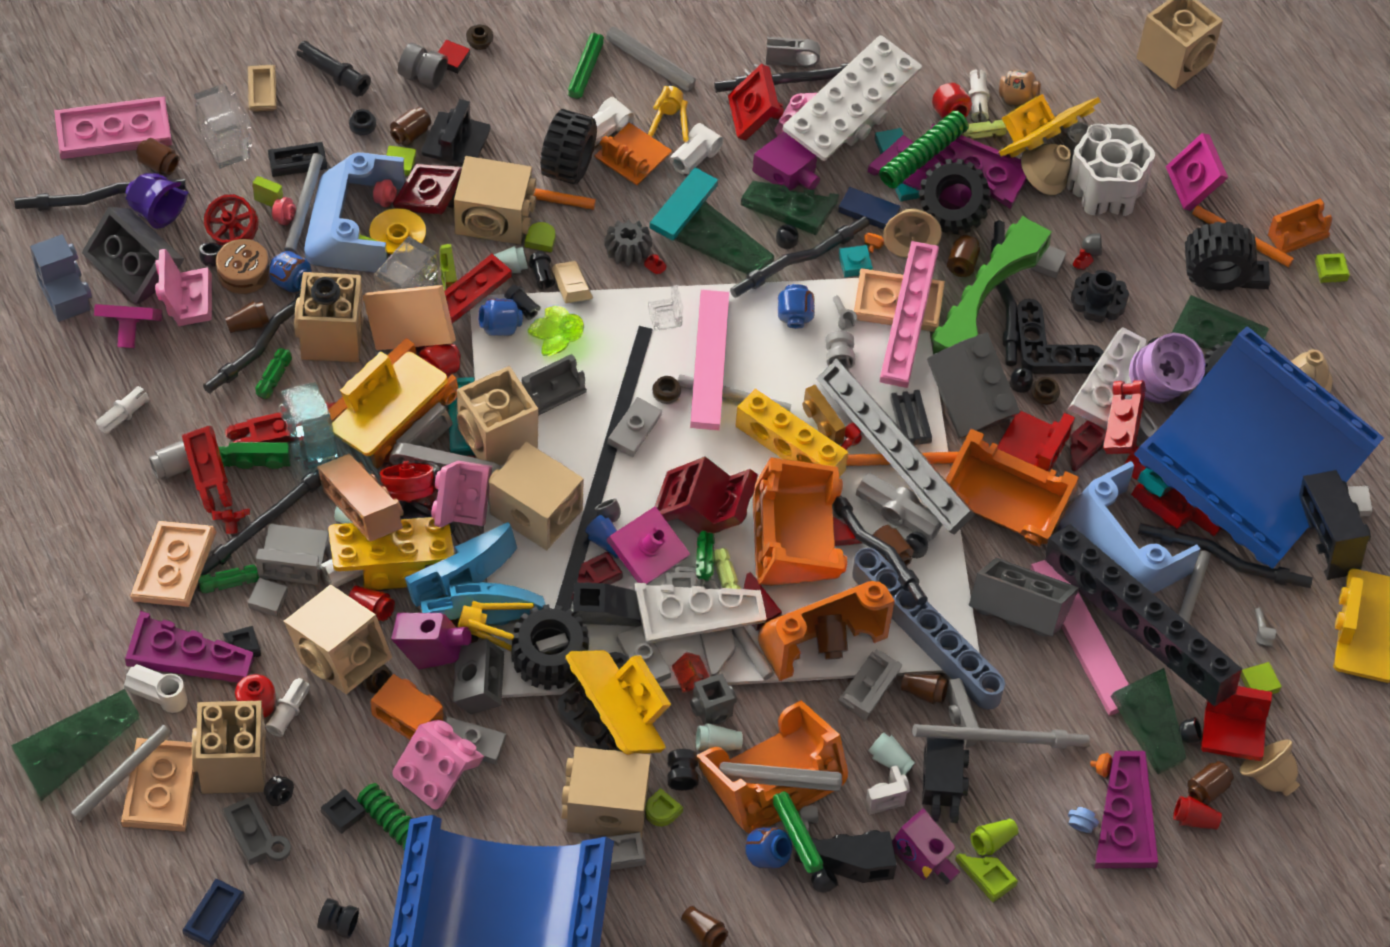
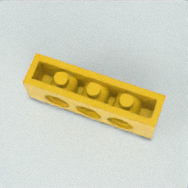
(786, 433)

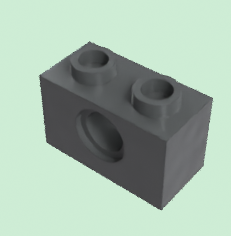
(479, 677)

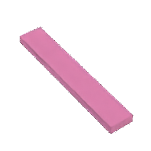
(909, 314)
(709, 360)
(1089, 646)

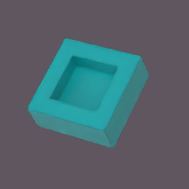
(854, 259)
(1153, 482)

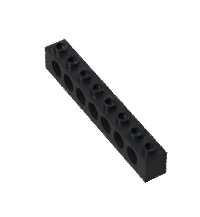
(1143, 615)

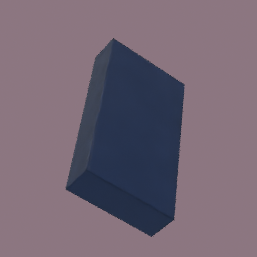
(860, 204)
(213, 913)

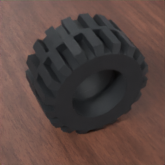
(568, 146)
(951, 174)
(1221, 256)
(540, 625)

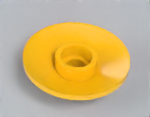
(395, 226)

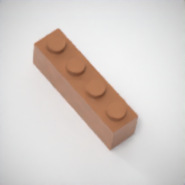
(360, 497)

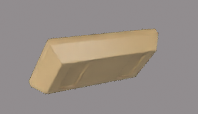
(262, 88)
(571, 282)

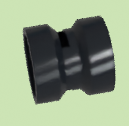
(682, 766)
(338, 918)

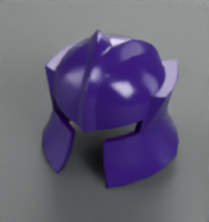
(148, 200)

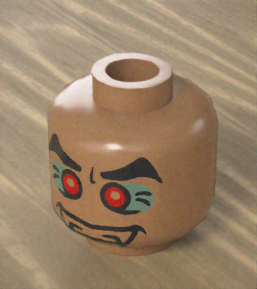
(1019, 87)

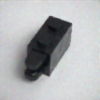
(944, 776)

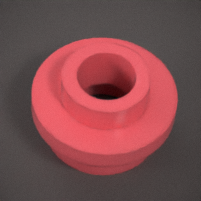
(384, 192)
(283, 210)

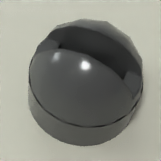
(1093, 244)
(609, 509)

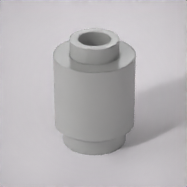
(170, 461)

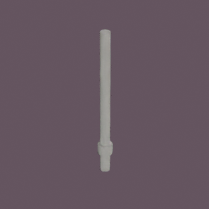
(1056, 739)

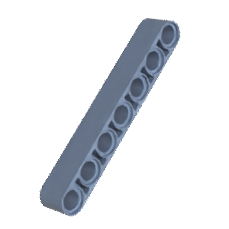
(940, 635)

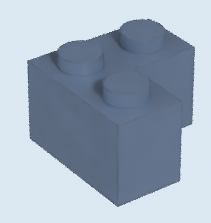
(59, 277)

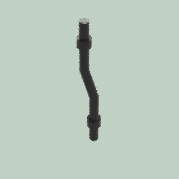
(784, 78)
(45, 201)
(757, 277)
(1011, 336)
(230, 370)
(222, 553)
(1280, 574)
(907, 577)

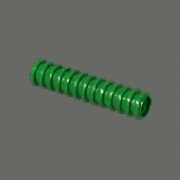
(923, 149)
(385, 812)

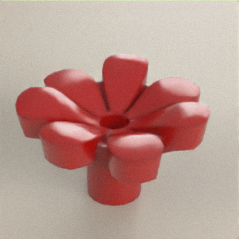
(230, 518)

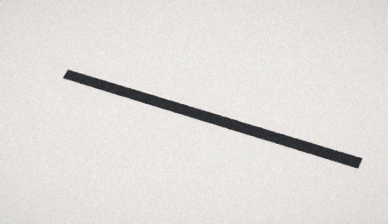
(603, 467)

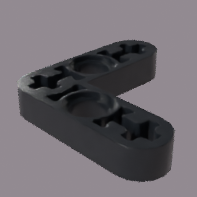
(1045, 353)
(586, 712)

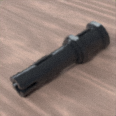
(341, 72)

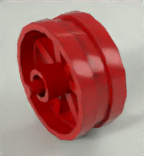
(230, 219)
(408, 481)

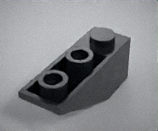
(606, 604)
(858, 857)

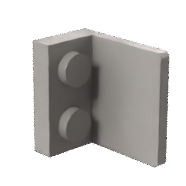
(292, 554)

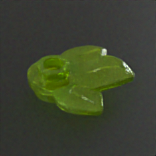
(554, 329)

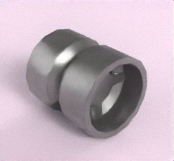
(421, 65)

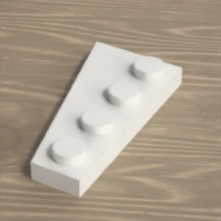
(1096, 393)
(684, 611)

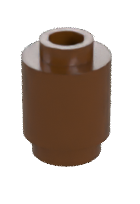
(410, 126)
(157, 156)
(963, 256)
(895, 539)
(831, 636)
(1210, 782)

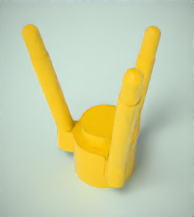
(669, 103)
(475, 620)

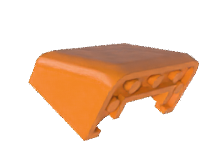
(1011, 489)
(796, 523)
(863, 608)
(802, 744)

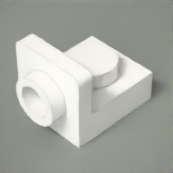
(888, 796)

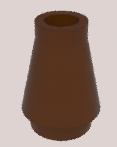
(247, 318)
(927, 687)
(705, 928)

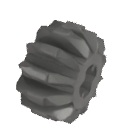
(628, 242)

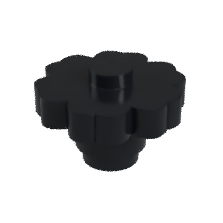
(1099, 296)

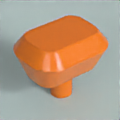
(873, 241)
(1103, 764)

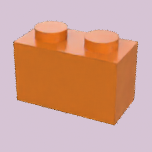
(404, 706)

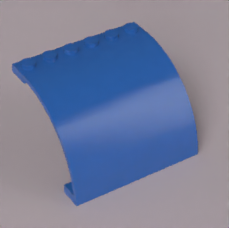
(1249, 441)
(498, 893)

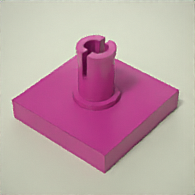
(1196, 171)
(127, 320)
(648, 546)

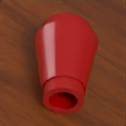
(375, 601)
(1196, 814)

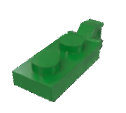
(250, 454)

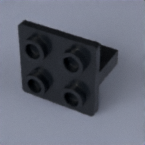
(455, 135)

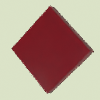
(428, 189)

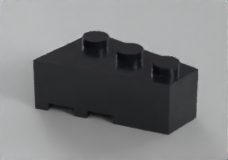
(1336, 521)

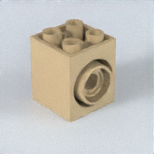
(1179, 40)
(494, 200)
(334, 329)
(497, 416)
(536, 495)
(338, 639)
(230, 747)
(605, 792)

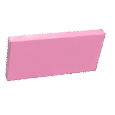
(111, 127)

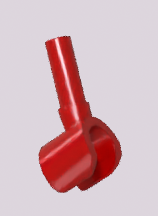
(852, 435)

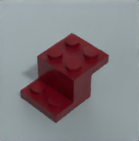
(706, 496)

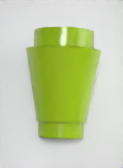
(993, 836)

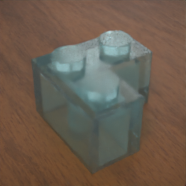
(309, 424)

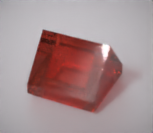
(688, 670)

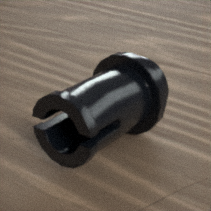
(540, 263)
(523, 301)

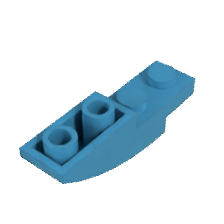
(471, 564)
(482, 592)

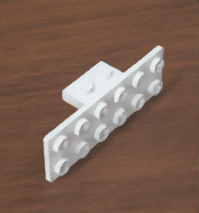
(852, 99)

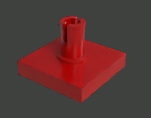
(754, 102)

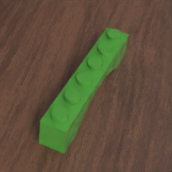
(1021, 250)

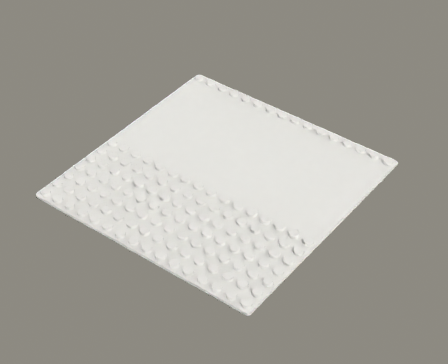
(759, 356)

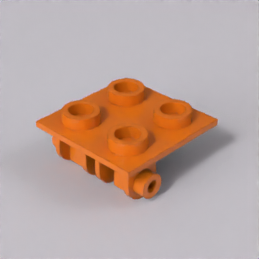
(632, 153)

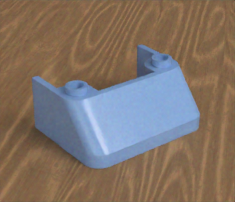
(336, 240)
(1149, 565)

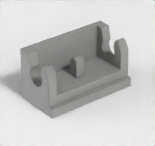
(870, 684)

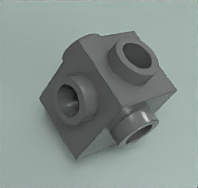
(713, 700)

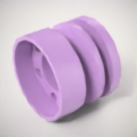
(1168, 367)

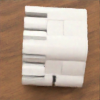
(1110, 167)

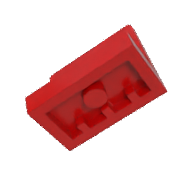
(1036, 439)
(1237, 724)

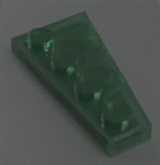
(724, 241)
(69, 744)

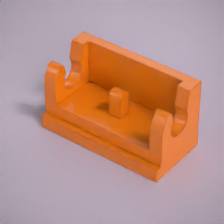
(1300, 227)

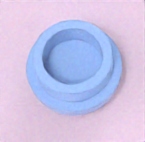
(1082, 820)

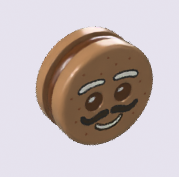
(242, 266)

